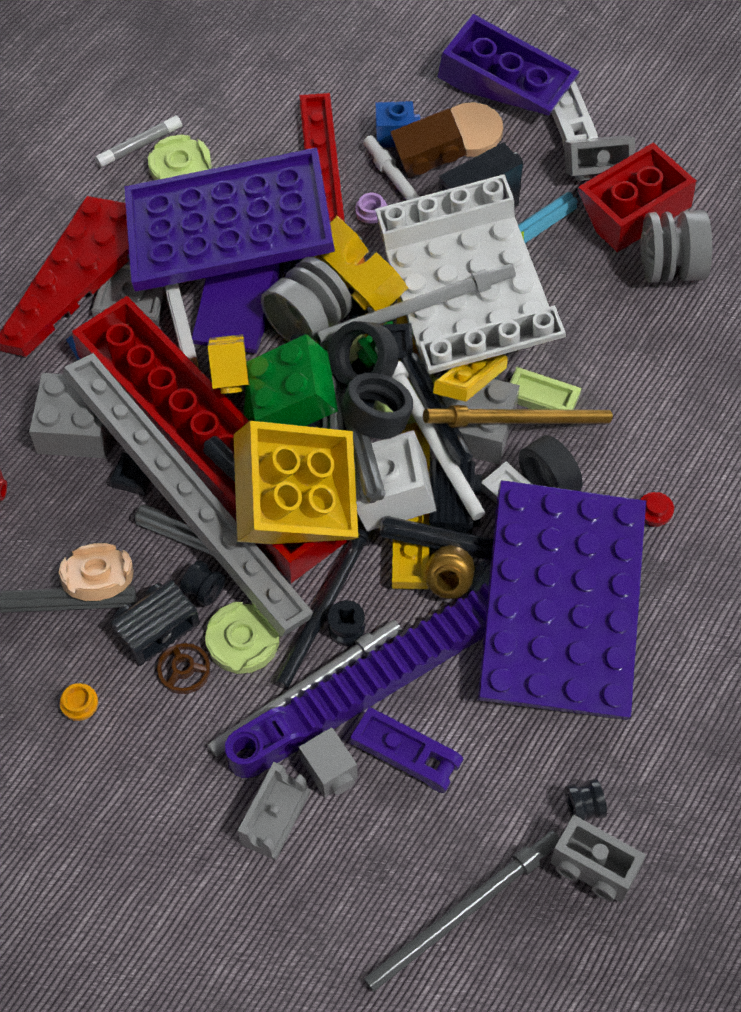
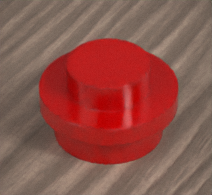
(658, 509)

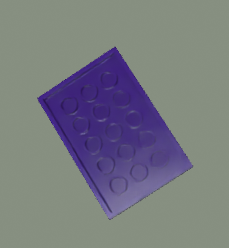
(227, 219)
(563, 601)

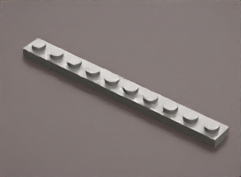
(187, 495)

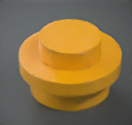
(78, 702)

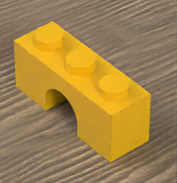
(374, 281)
(228, 363)

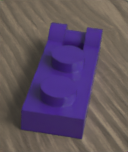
(406, 749)

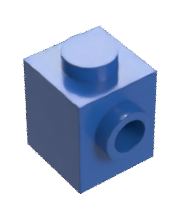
(391, 117)

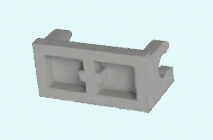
(273, 812)

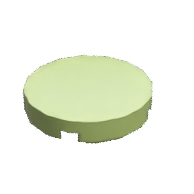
(178, 156)
(241, 638)

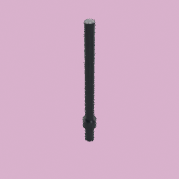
(323, 606)

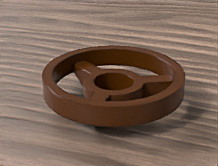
(177, 674)

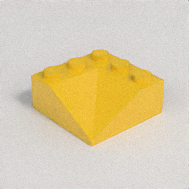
(294, 484)

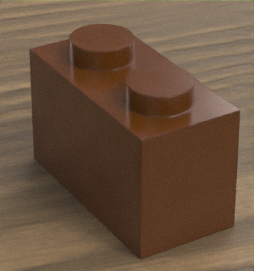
(429, 143)

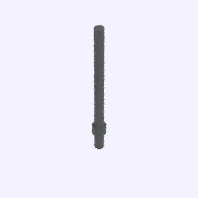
(523, 862)

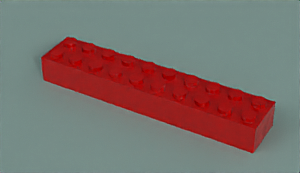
(181, 408)

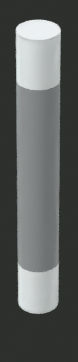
(138, 141)

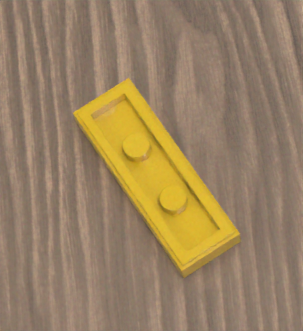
(468, 379)

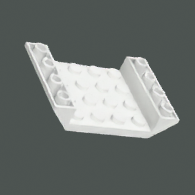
(446, 240)

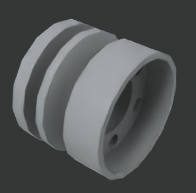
(683, 246)
(306, 300)

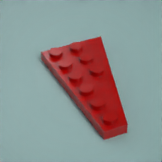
(80, 263)

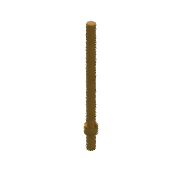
(460, 416)

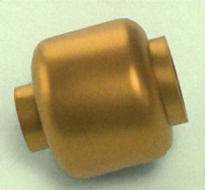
(450, 572)

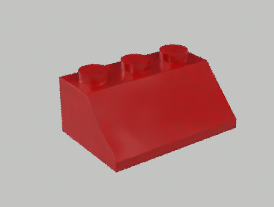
(633, 188)

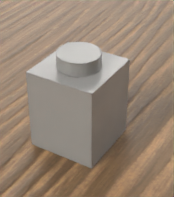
(329, 763)

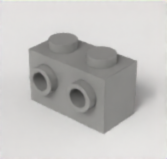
(596, 155)
(597, 860)

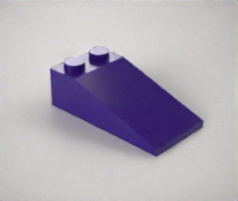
(504, 68)
(234, 307)

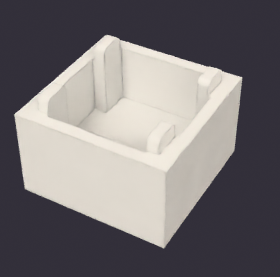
(404, 481)

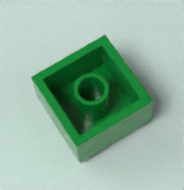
(292, 384)

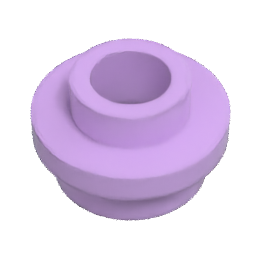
(366, 207)

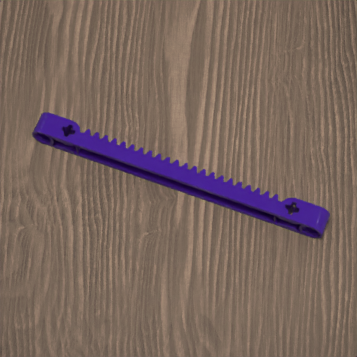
(370, 680)

